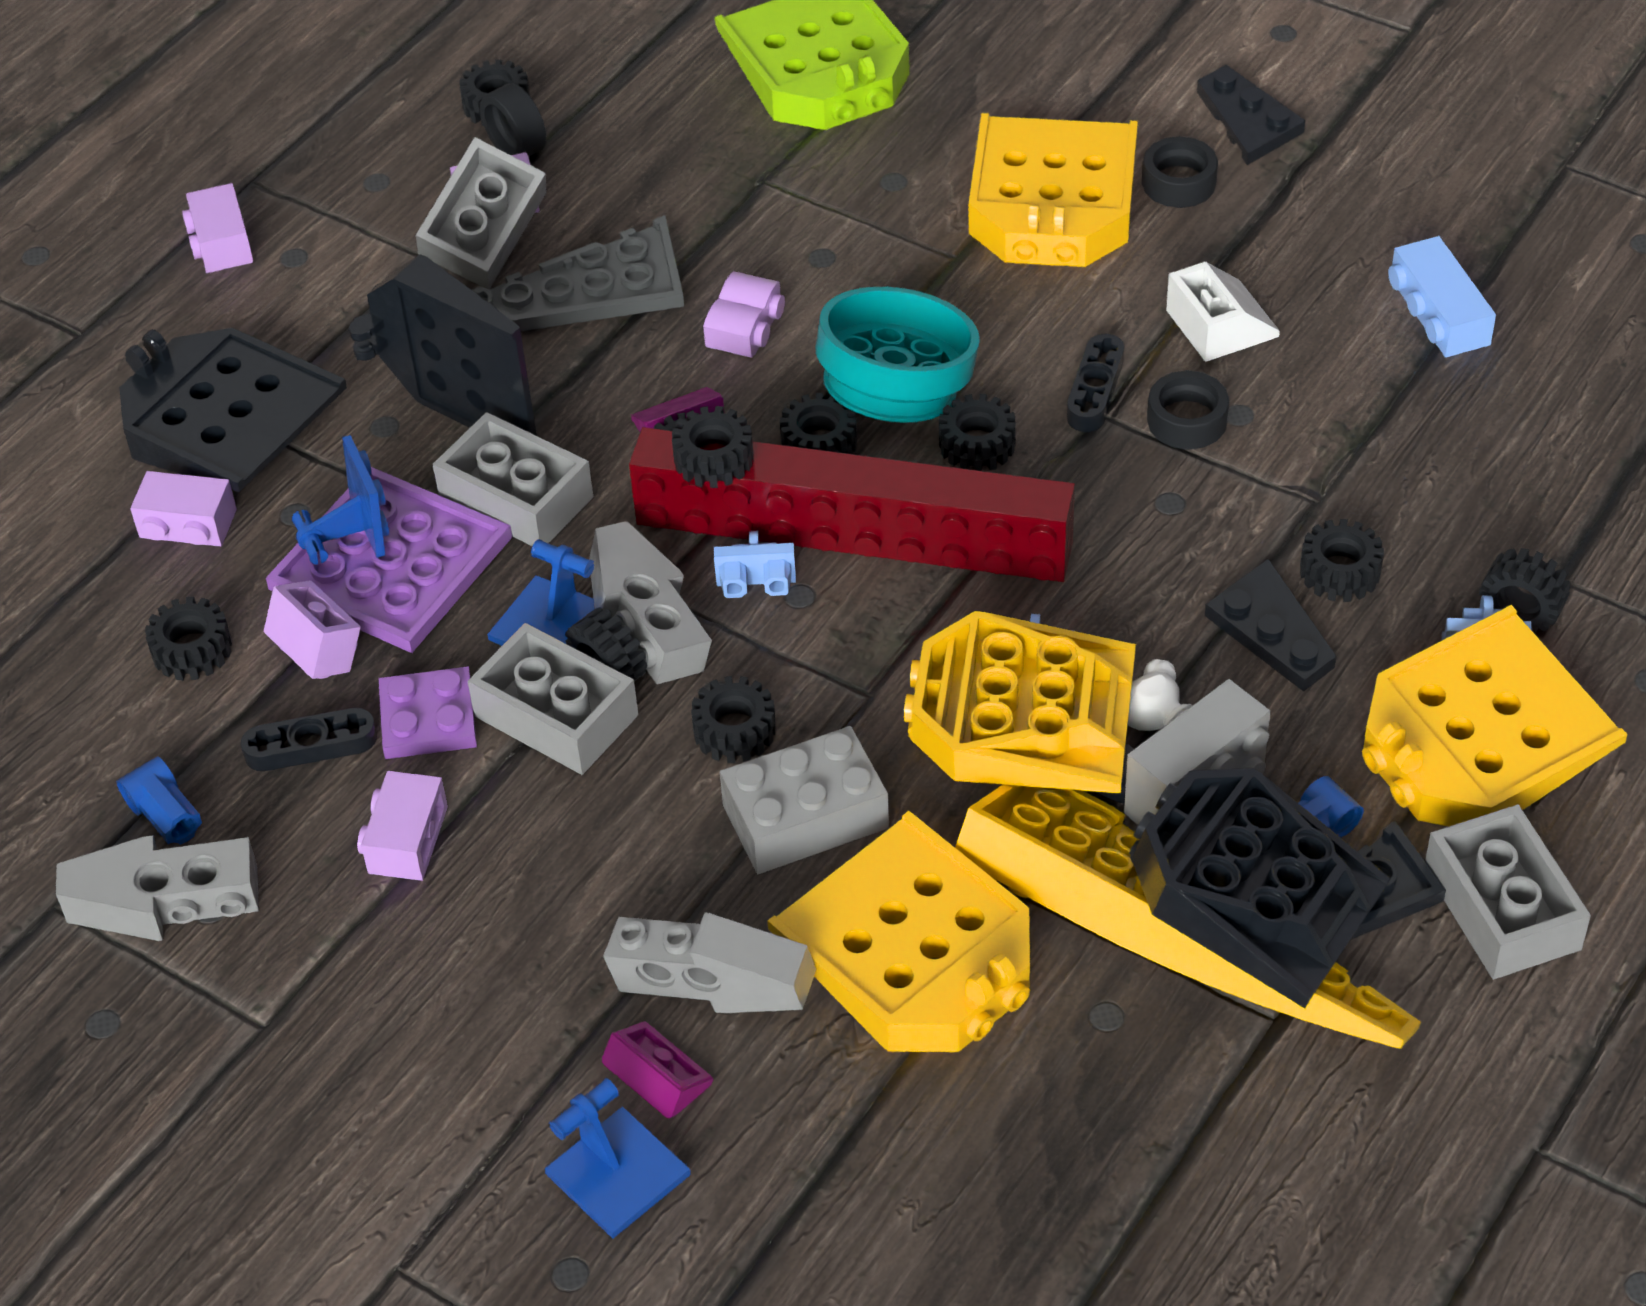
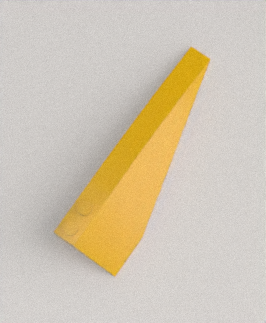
(1077, 862)

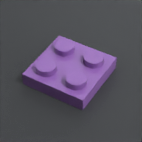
(426, 713)

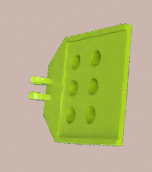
(818, 58)

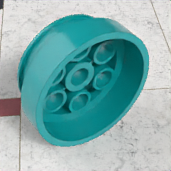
(895, 352)

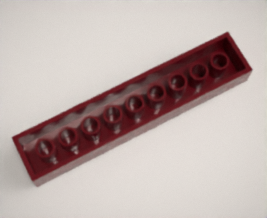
(865, 507)

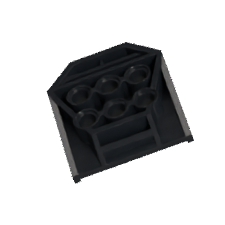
(446, 345)
(219, 403)
(1254, 878)

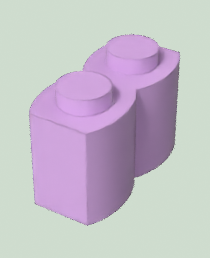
(743, 314)

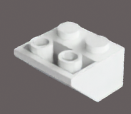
(1216, 311)

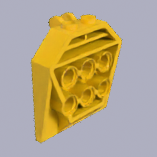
(1052, 189)
(1514, 676)
(1022, 704)
(889, 883)

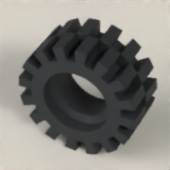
(485, 80)
(819, 415)
(977, 415)
(712, 429)
(1533, 574)
(1339, 578)
(608, 642)
(192, 656)
(731, 699)

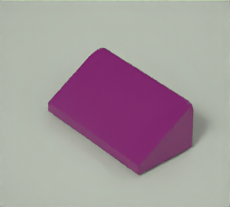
(693, 401)
(655, 1068)

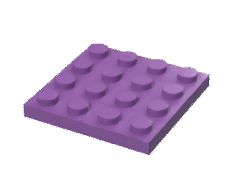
(427, 564)

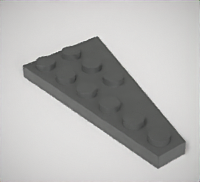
(594, 282)

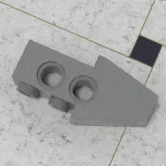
(644, 592)
(142, 888)
(710, 961)

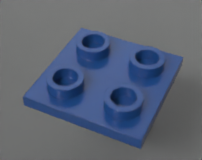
(354, 516)
(548, 604)
(616, 1165)

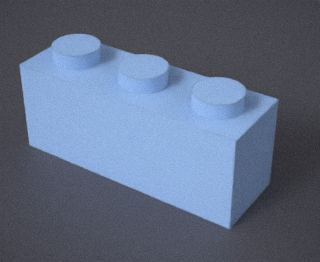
(1442, 296)

